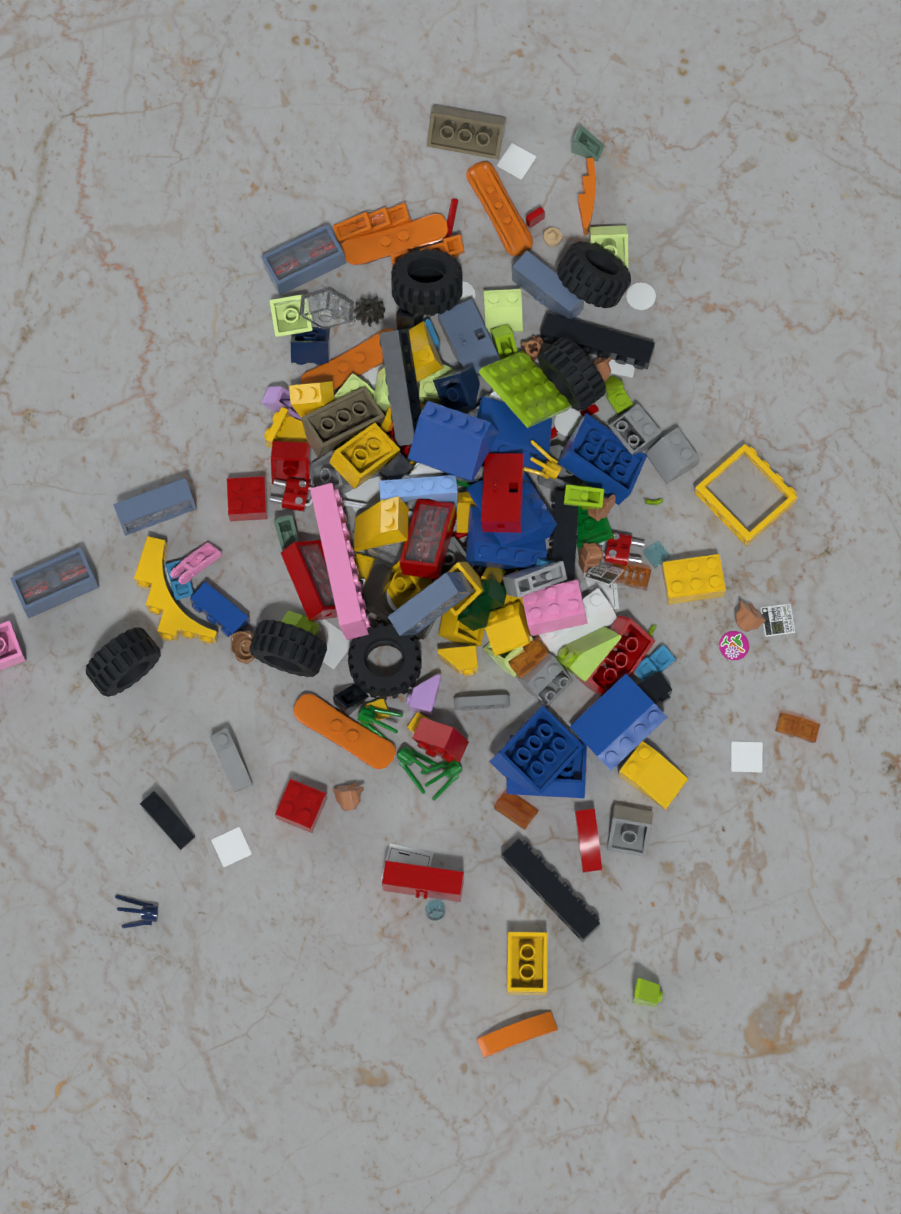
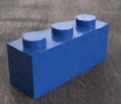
(219, 610)

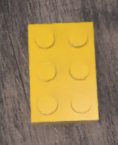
(693, 579)
(527, 963)

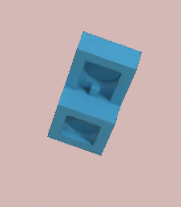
(180, 591)
(656, 662)

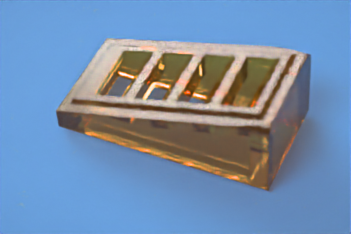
(639, 571)

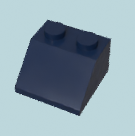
(311, 347)
(458, 389)

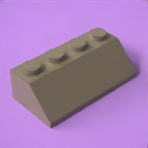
(466, 132)
(341, 421)

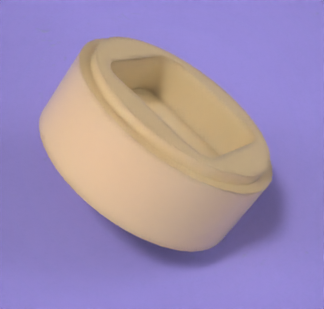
(552, 237)

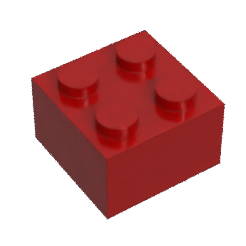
(247, 498)
(440, 740)
(301, 806)

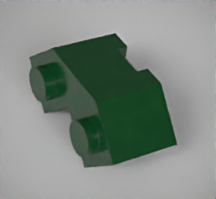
(477, 613)

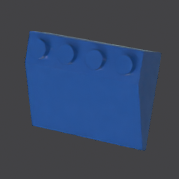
(513, 434)
(451, 441)
(601, 459)
(536, 518)
(486, 551)
(618, 722)
(537, 752)
(568, 783)

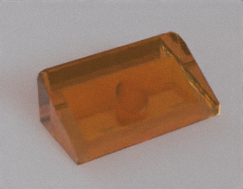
(516, 809)

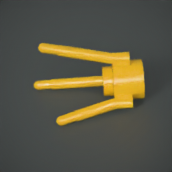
(550, 469)

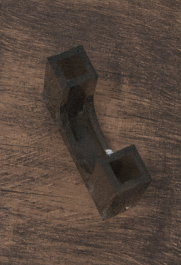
(376, 595)

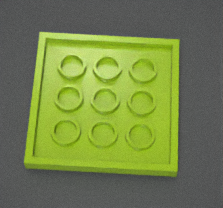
(525, 389)

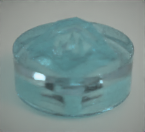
(435, 910)

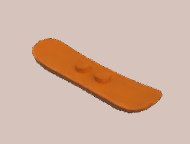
(499, 208)
(403, 237)
(355, 361)
(343, 731)

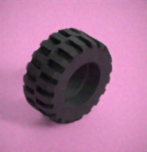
(427, 267)
(594, 274)
(572, 373)
(288, 648)
(123, 661)
(389, 685)

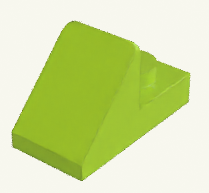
(616, 395)
(584, 497)

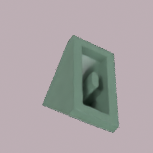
(586, 144)
(286, 531)

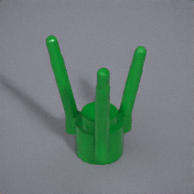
(368, 717)
(409, 757)
(449, 770)

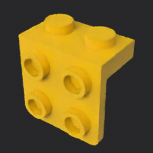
(285, 429)

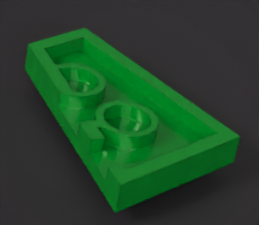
(590, 530)

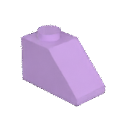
(279, 397)
(424, 696)

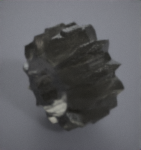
(371, 316)

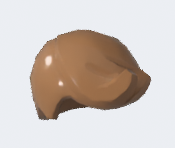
(240, 646)

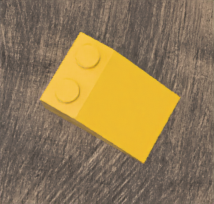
(424, 352)
(363, 455)
(381, 524)
(653, 775)

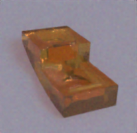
(531, 657)
(797, 727)

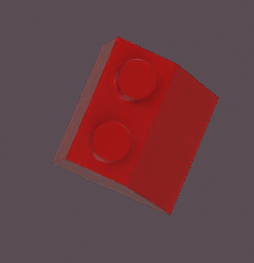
(290, 460)

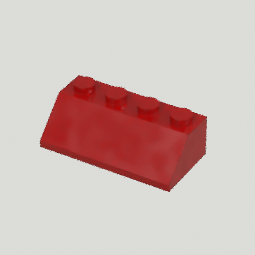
(622, 658)

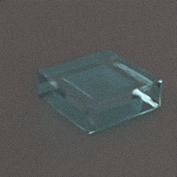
(656, 554)

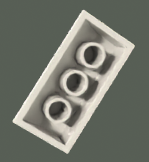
(598, 614)

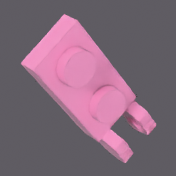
(196, 563)

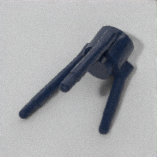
(148, 912)

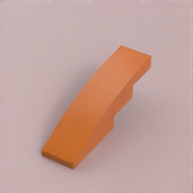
(587, 199)
(372, 222)

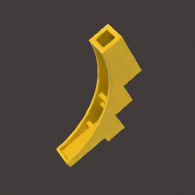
(173, 620)

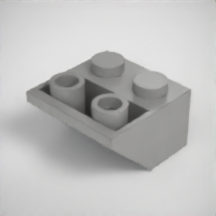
(636, 430)
(546, 680)

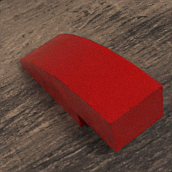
(588, 840)

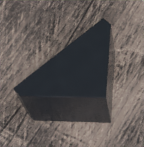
(395, 467)
(349, 699)

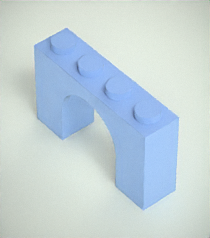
(435, 488)

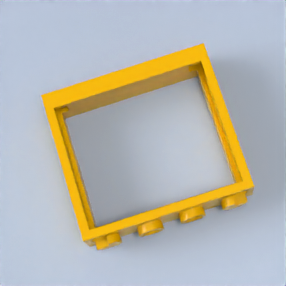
(725, 516)

